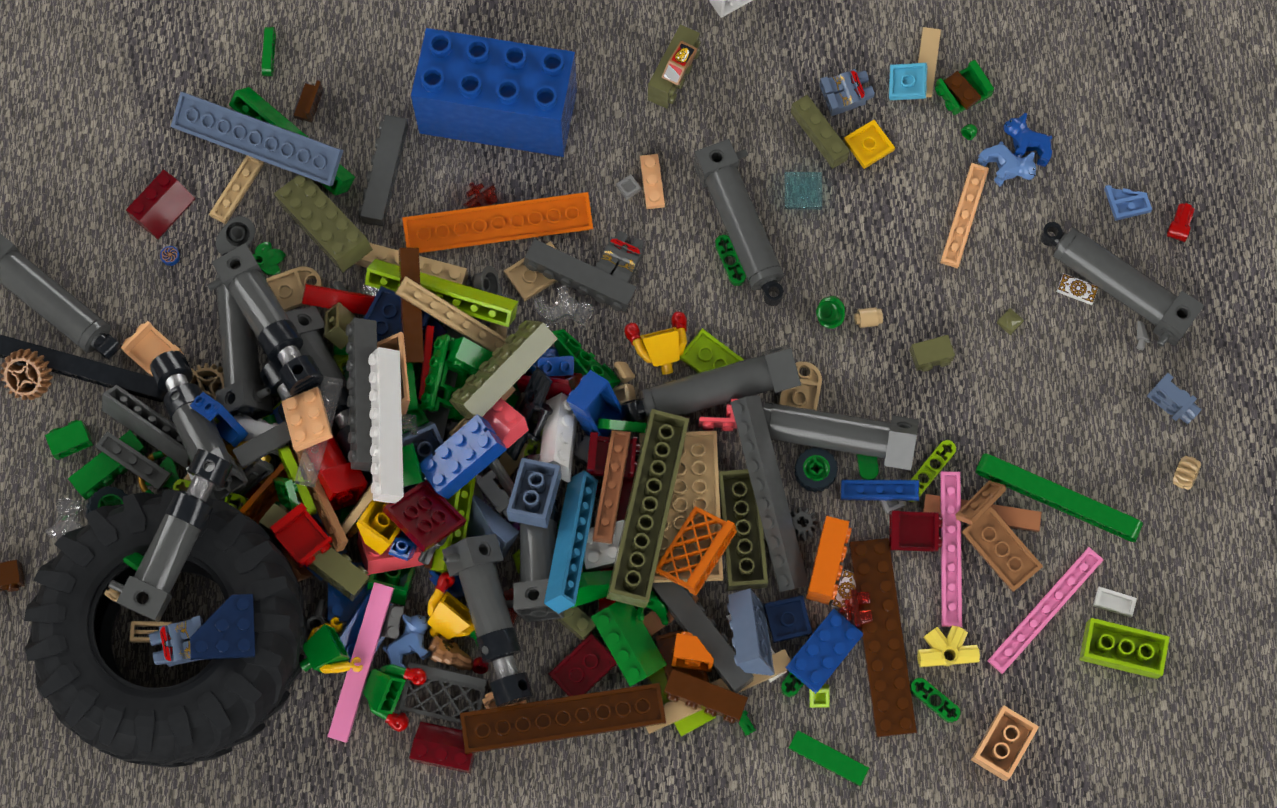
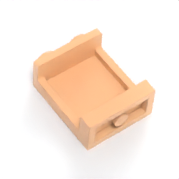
(146, 346)

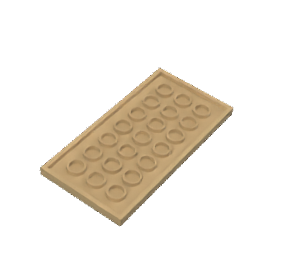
(694, 486)

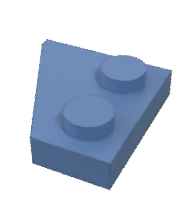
(1127, 203)

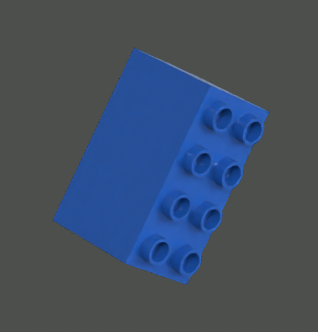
(494, 92)

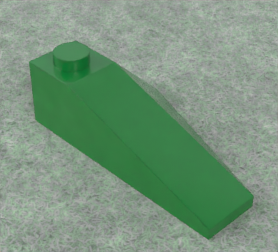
(583, 361)
(592, 586)

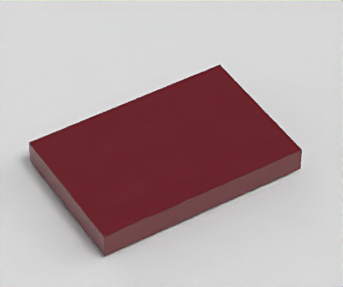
(583, 667)

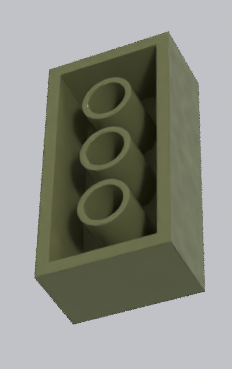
(661, 90)

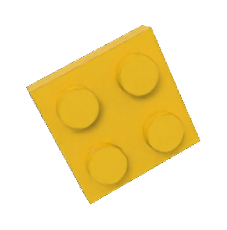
(869, 144)

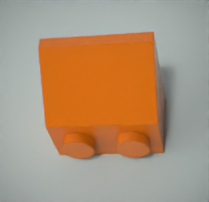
(691, 653)

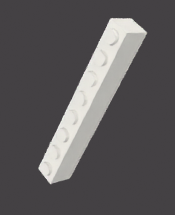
(386, 425)

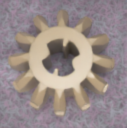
(1186, 472)

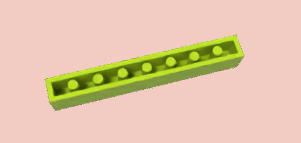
(467, 299)

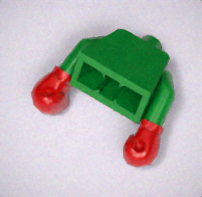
(385, 688)

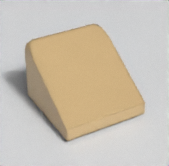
(623, 372)
(625, 393)

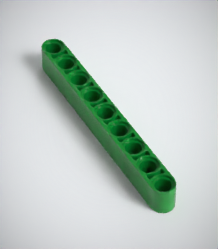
(1059, 497)

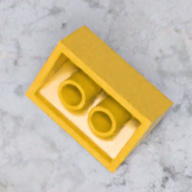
(376, 527)

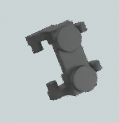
(391, 623)

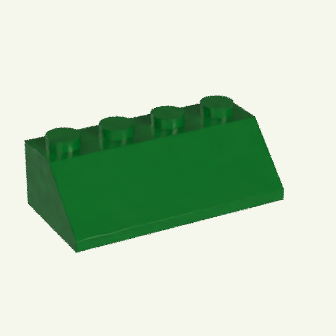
(628, 642)

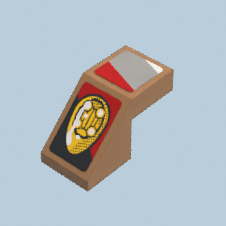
(678, 62)

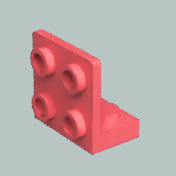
(726, 424)

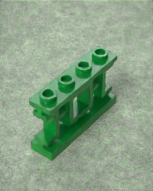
(436, 379)

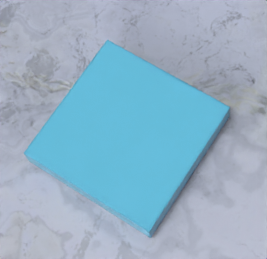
(908, 81)

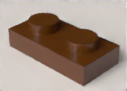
(962, 90)

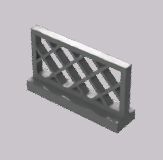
(446, 676)

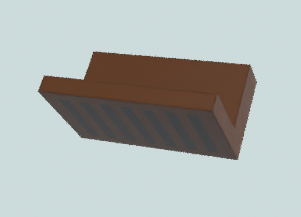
(308, 102)

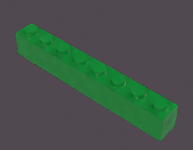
(253, 105)

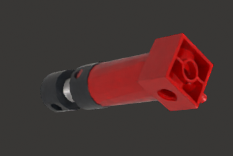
(340, 482)

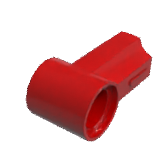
(1179, 227)

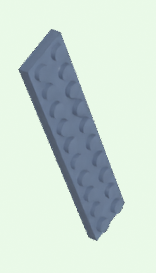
(257, 138)

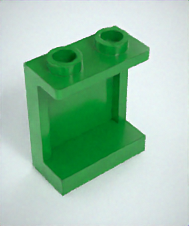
(975, 78)

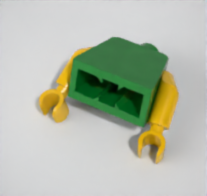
(326, 651)

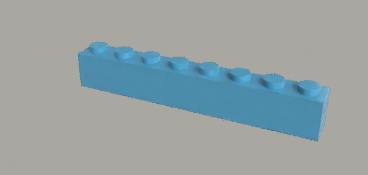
(571, 542)

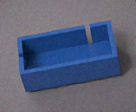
(594, 400)
(462, 457)

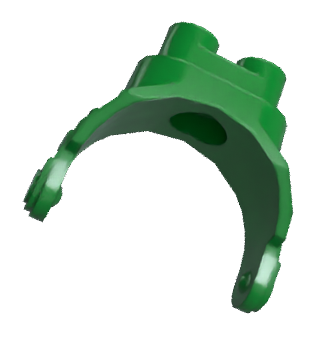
(657, 606)

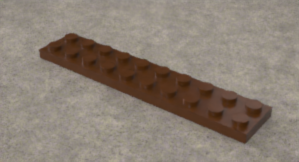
(883, 639)
(562, 718)

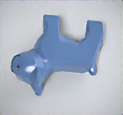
(1008, 163)
(410, 642)

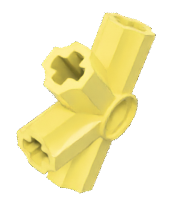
(951, 644)

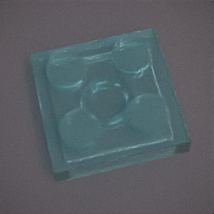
(803, 190)

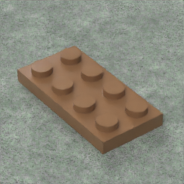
(1002, 549)

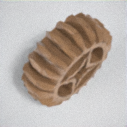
(16, 376)

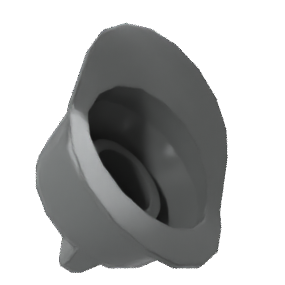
(234, 234)
(488, 281)

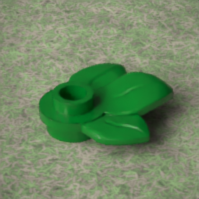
(269, 257)

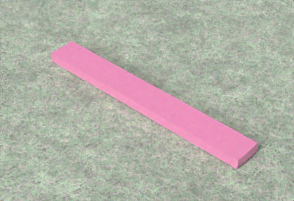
(951, 550)
(1045, 610)
(365, 650)

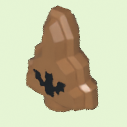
(449, 653)

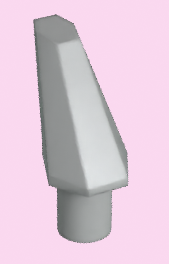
(1142, 336)

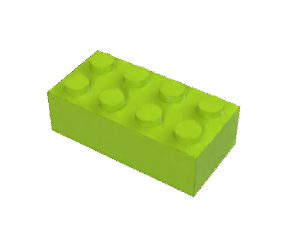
(1124, 648)

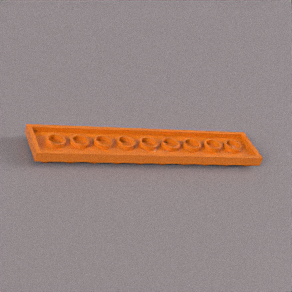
(498, 223)

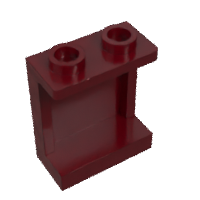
(598, 455)
(915, 531)

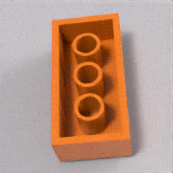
(827, 560)

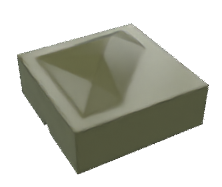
(1010, 321)

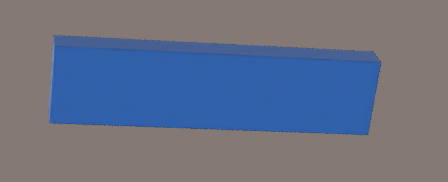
(880, 490)

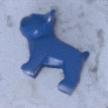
(1028, 140)

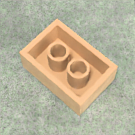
(1004, 743)

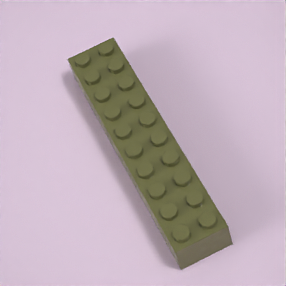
(648, 509)

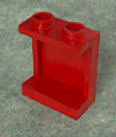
(301, 536)

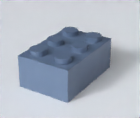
(534, 493)

